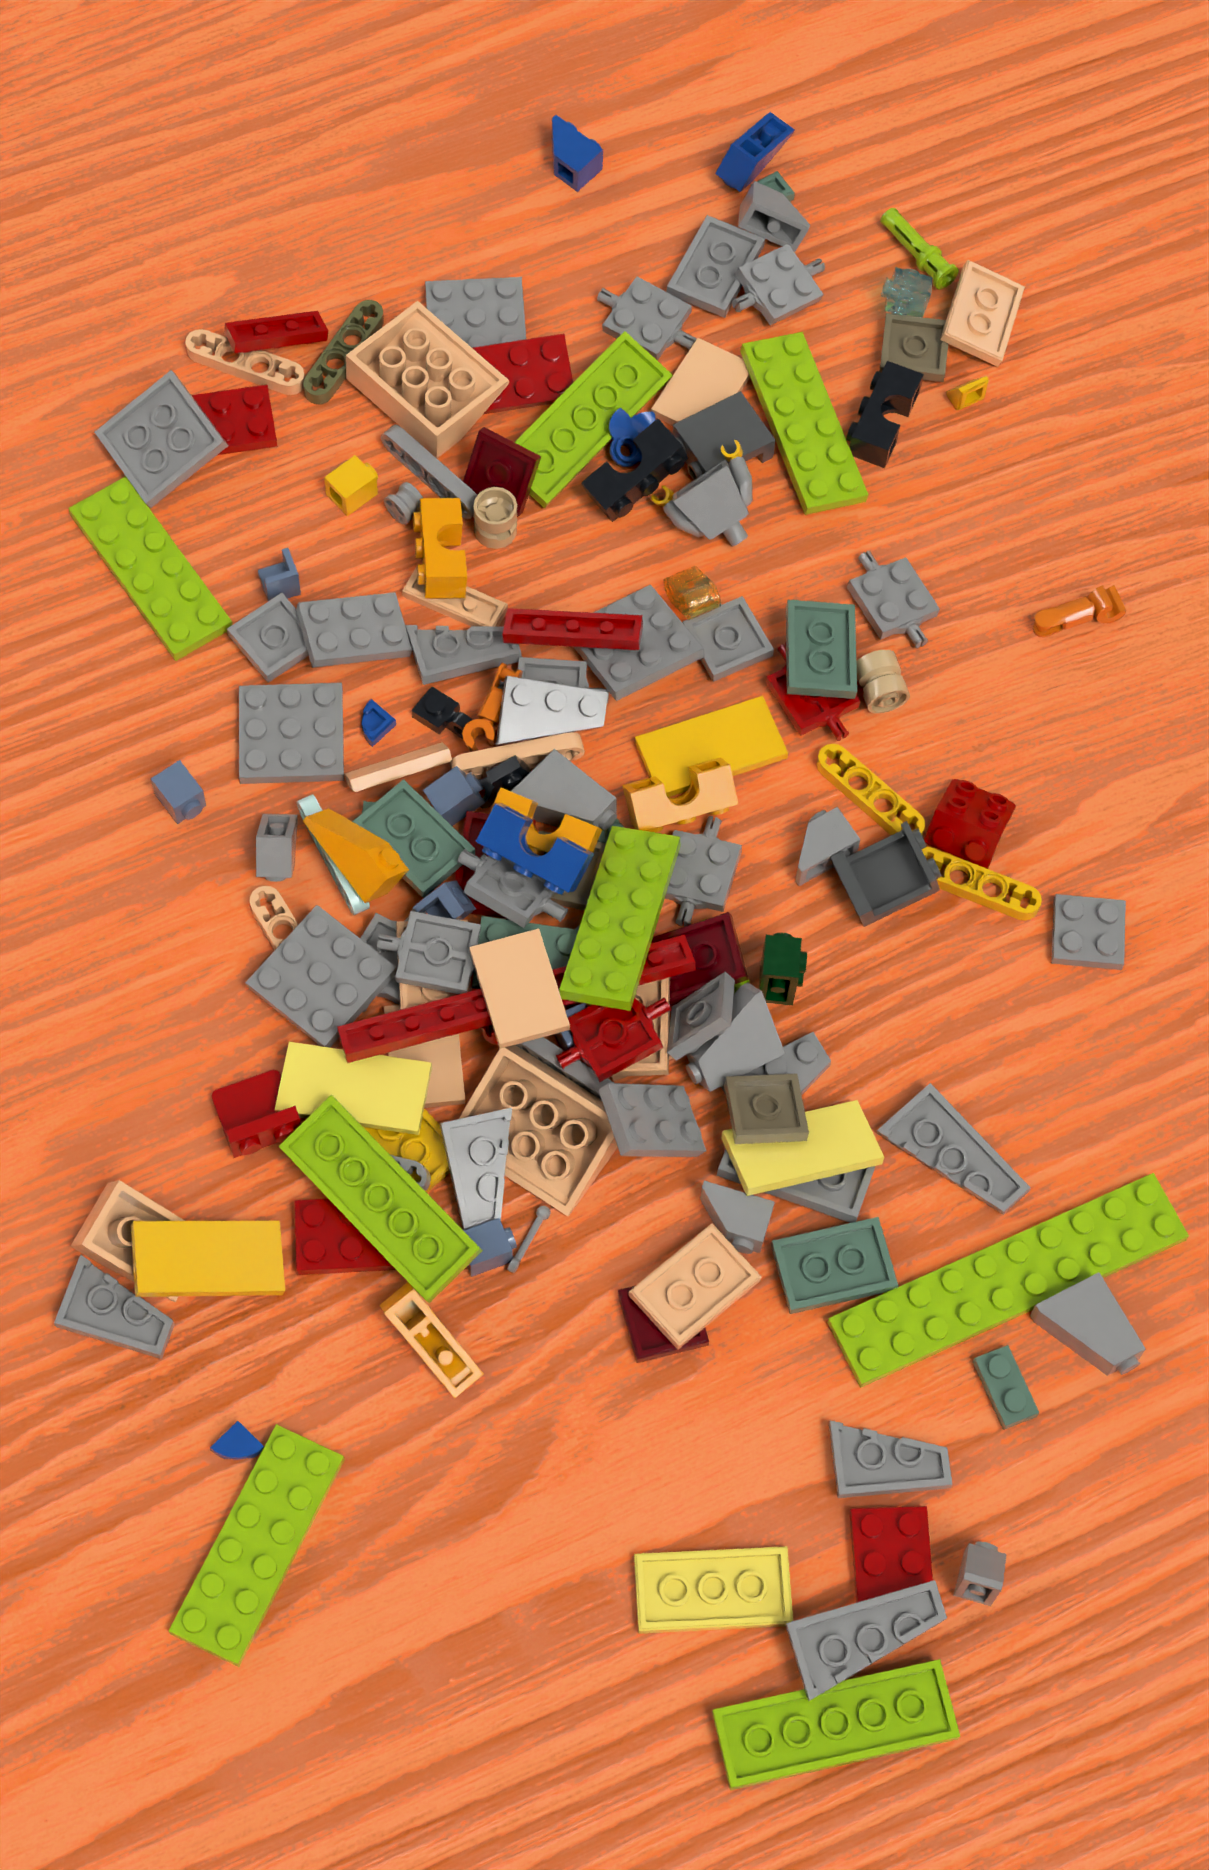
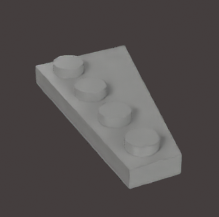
(949, 1145)
(834, 1195)
(854, 1636)

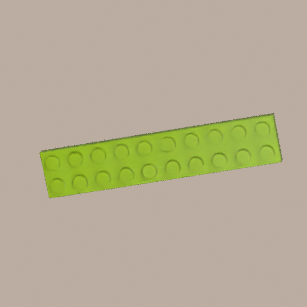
(1006, 1279)

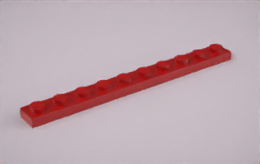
(469, 1011)

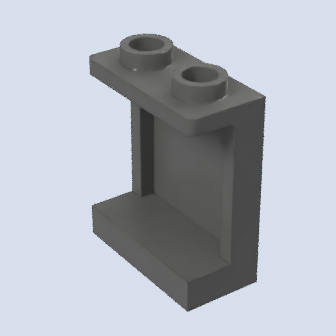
(721, 425)
(888, 875)

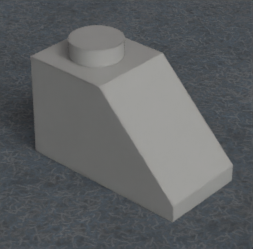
(772, 216)
(825, 836)
(276, 846)
(738, 1216)
(981, 1573)

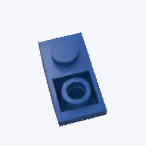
(574, 155)

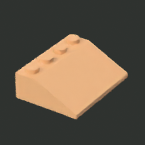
(425, 378)
(555, 1127)

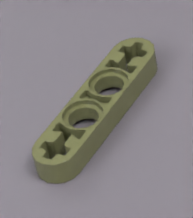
(338, 349)

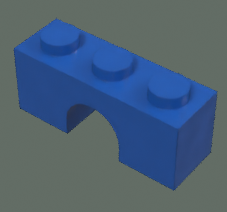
(506, 837)

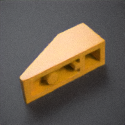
(360, 855)
(431, 1339)

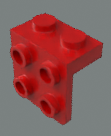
(969, 822)
(250, 1115)

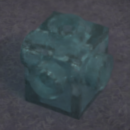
(907, 292)

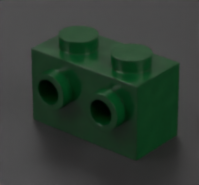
(781, 968)

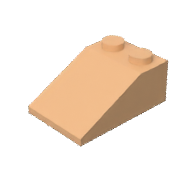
(107, 1229)

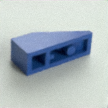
(753, 151)

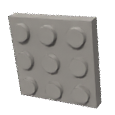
(479, 309)
(161, 439)
(663, 647)
(291, 733)
(321, 977)

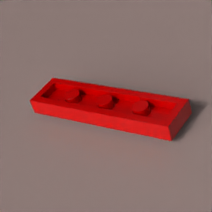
(573, 629)

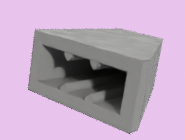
(566, 789)
(743, 1047)
(1091, 1325)

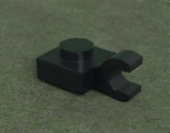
(440, 712)
(505, 775)

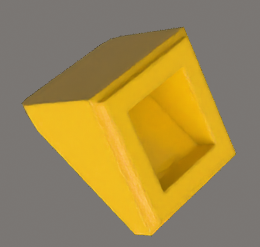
(968, 393)

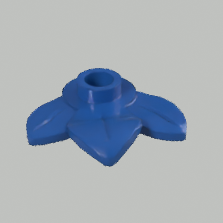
(623, 431)

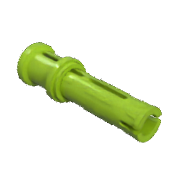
(927, 256)

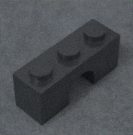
(893, 392)
(618, 492)

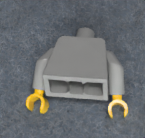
(713, 500)

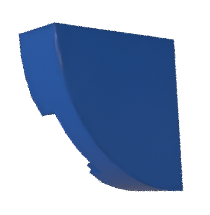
(376, 723)
(237, 1444)

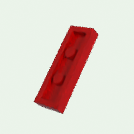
(276, 331)

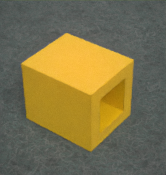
(351, 485)

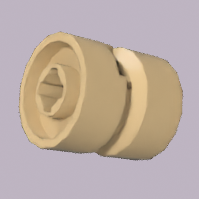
(495, 517)
(881, 681)

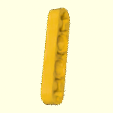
(866, 797)
(980, 876)

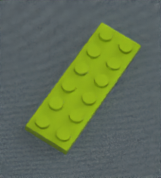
(578, 421)
(804, 423)
(150, 568)
(620, 918)
(380, 1199)
(256, 1545)
(839, 1727)

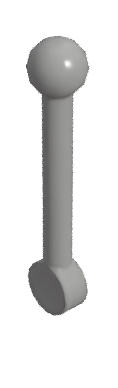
(542, 1213)

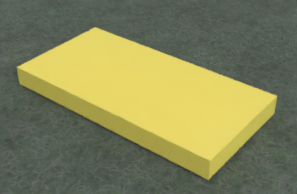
(375, 1090)
(835, 1145)
(713, 1589)

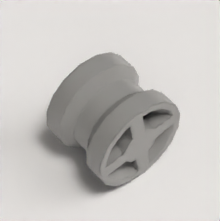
(403, 503)

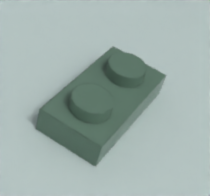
(1005, 1387)

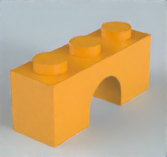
(442, 570)
(709, 792)
(570, 828)

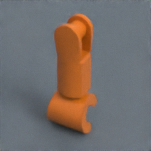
(1102, 603)
(489, 712)

